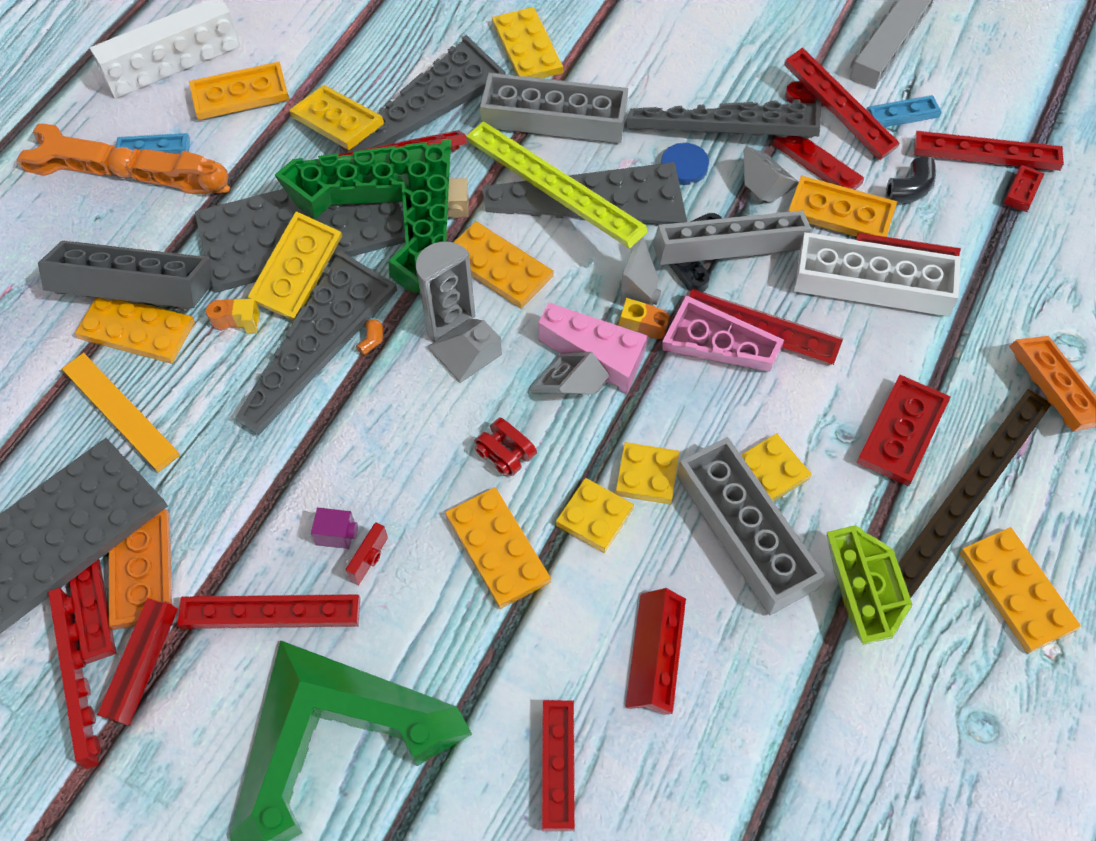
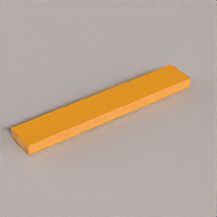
(121, 412)

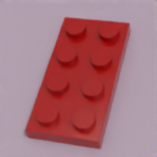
(903, 430)

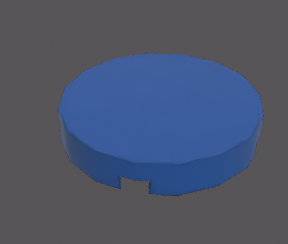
(690, 162)

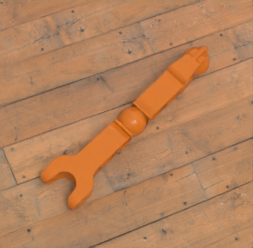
(184, 171)

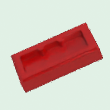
(1024, 188)
(367, 554)

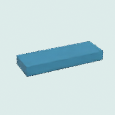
(906, 111)
(164, 143)

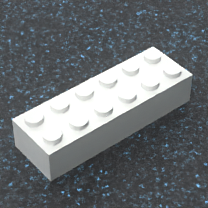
(165, 47)
(878, 274)

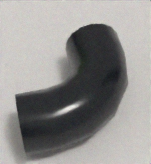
(915, 187)

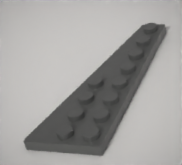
(433, 93)
(734, 118)
(643, 192)
(332, 317)

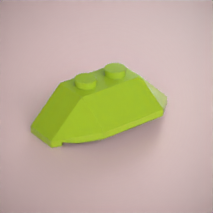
(869, 583)

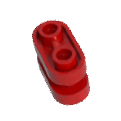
(504, 460)

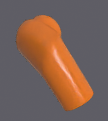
(374, 336)

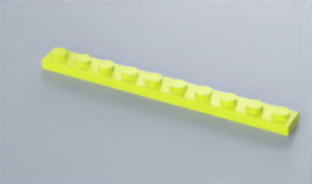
(558, 185)

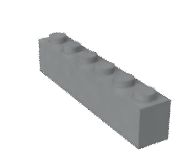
(888, 41)
(730, 237)

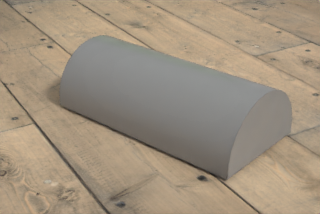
(445, 287)

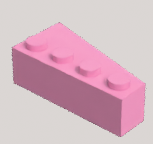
(716, 336)
(614, 346)

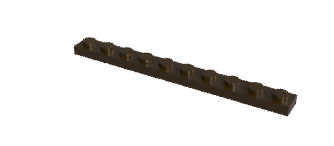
(971, 490)

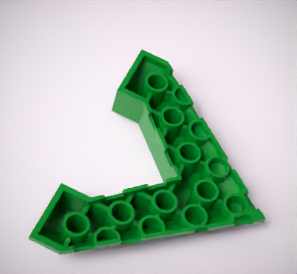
(404, 174)
(316, 687)

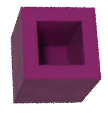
(334, 528)

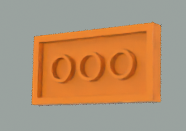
(1057, 380)
(140, 571)

